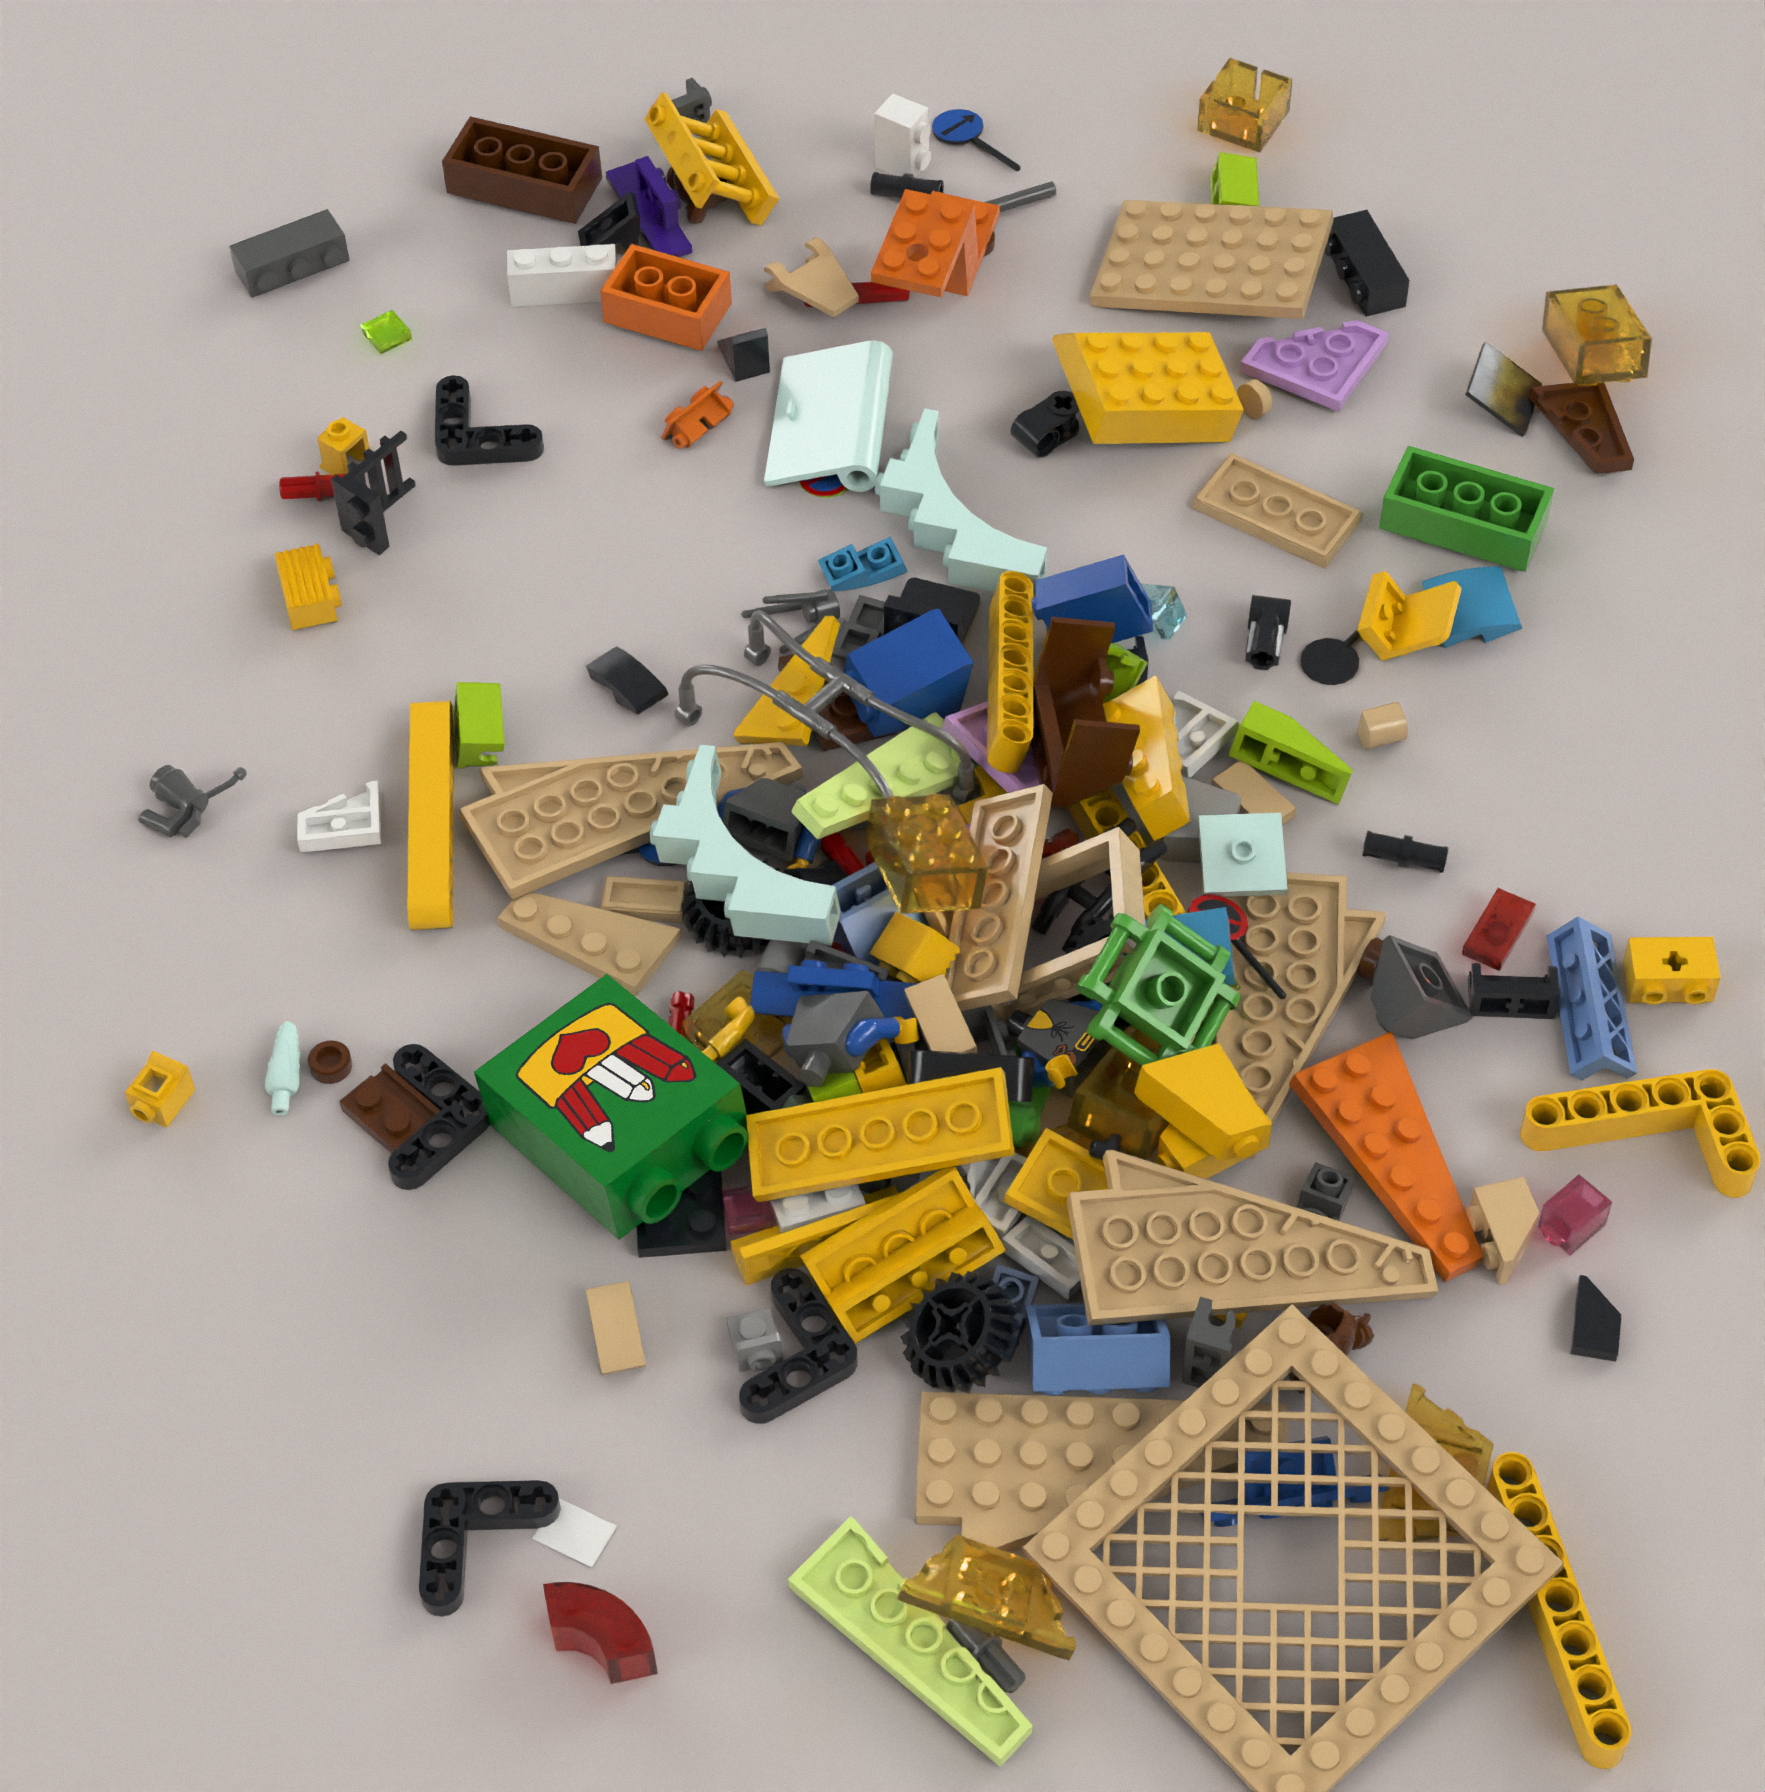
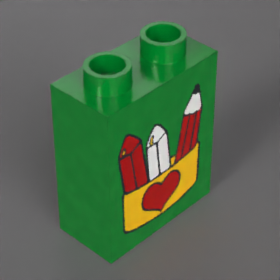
(615, 1106)

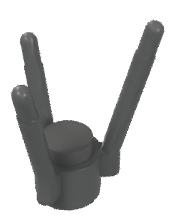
(814, 607)

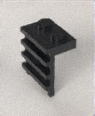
(362, 507)

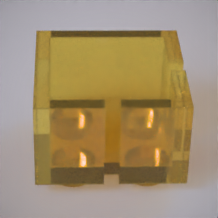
(1233, 113)

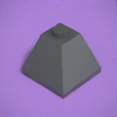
(1415, 991)

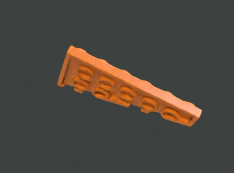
(1382, 1129)

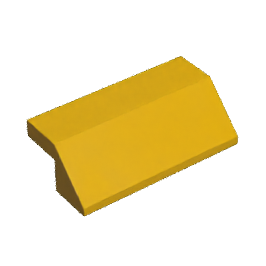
(898, 1249)

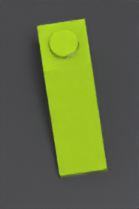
(1288, 751)

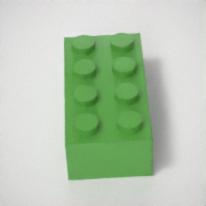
(1466, 508)

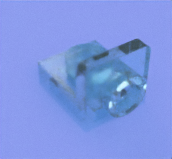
(1166, 609)

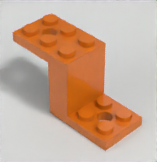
(935, 243)

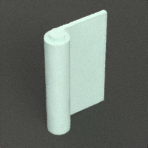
(831, 415)

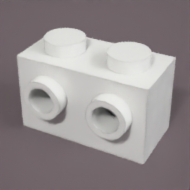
(902, 136)

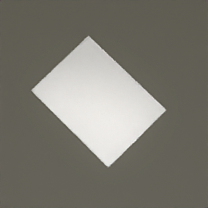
(576, 1534)

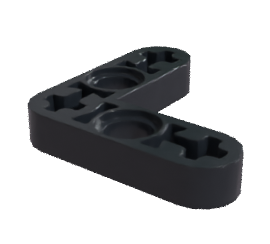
(469, 438)
(448, 1120)
(816, 1348)
(467, 1516)

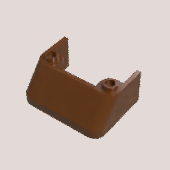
(1071, 740)

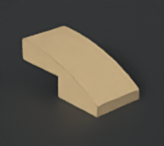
(615, 1328)

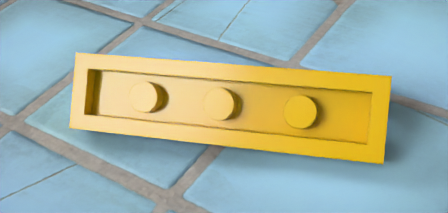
(769, 1251)

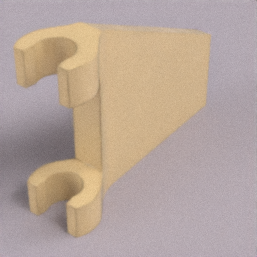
(817, 282)

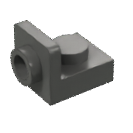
(695, 103)

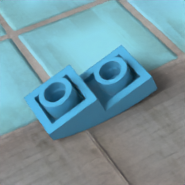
(864, 568)

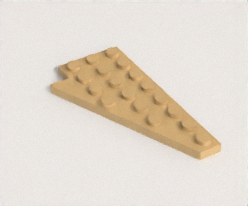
(581, 812)
(1314, 955)
(1175, 1237)
(1020, 1460)

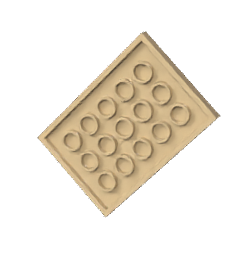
(1212, 259)

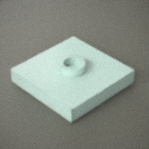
(1242, 854)

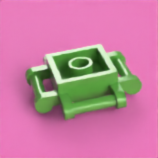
(1159, 987)

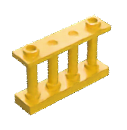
(729, 154)

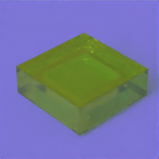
(386, 332)

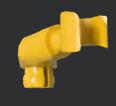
(728, 1036)

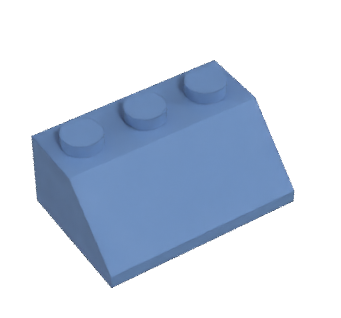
(1094, 1358)

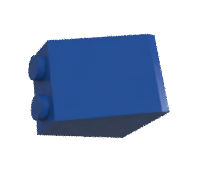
(912, 669)

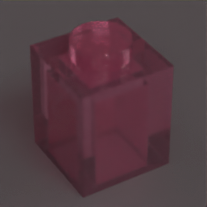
(1574, 1215)

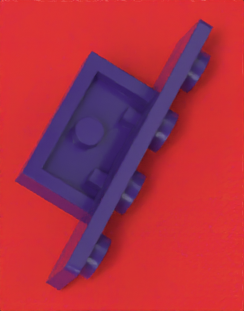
(656, 205)

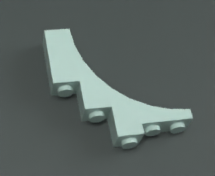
(941, 523)
(755, 895)

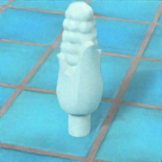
(283, 1069)

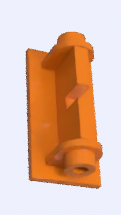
(705, 405)

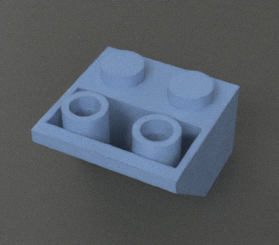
(865, 912)

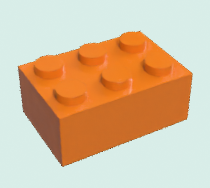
(666, 297)

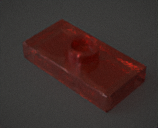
(1498, 929)

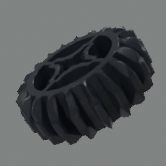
(717, 929)
(985, 1323)

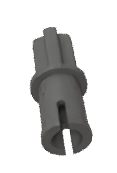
(989, 1654)

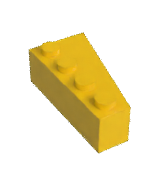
(1156, 772)

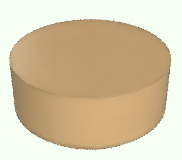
(1255, 398)

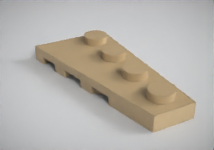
(592, 937)

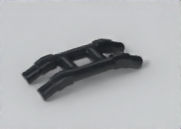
(1094, 906)

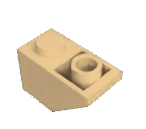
(1505, 1223)

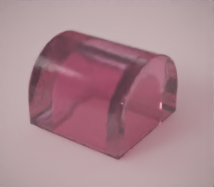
(744, 1212)

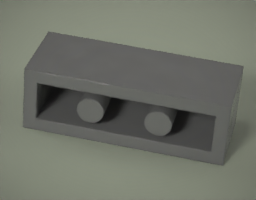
(289, 253)

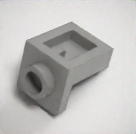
(755, 1340)

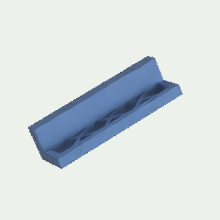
(1585, 998)

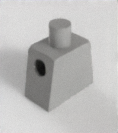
(1202, 800)

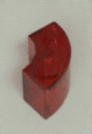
(600, 1627)

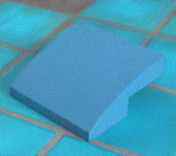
(1483, 604)

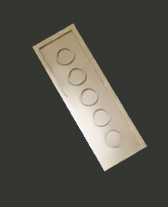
(994, 938)

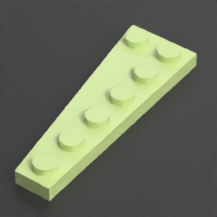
(909, 763)
(858, 1593)

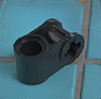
(1047, 423)

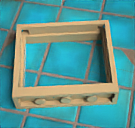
(1060, 976)

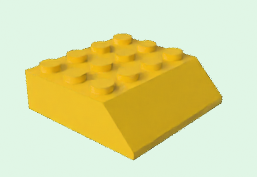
(1150, 386)

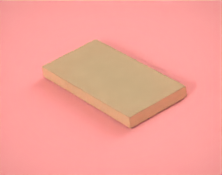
(1277, 510)

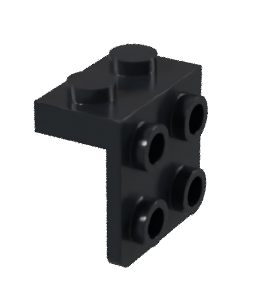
(922, 596)

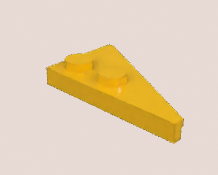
(770, 723)

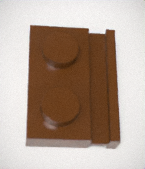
(388, 1108)

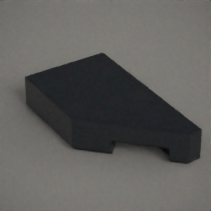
(1595, 1323)

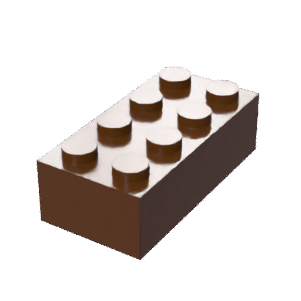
(522, 169)

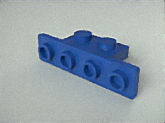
(779, 992)
(1291, 1494)

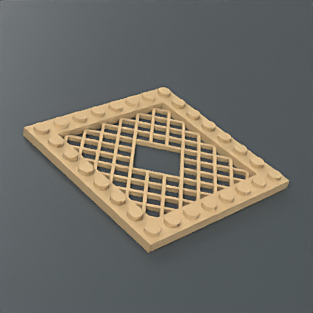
(1357, 1727)

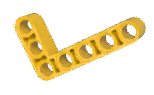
(1651, 1116)

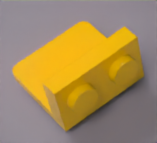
(1403, 623)

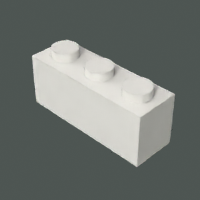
(559, 274)

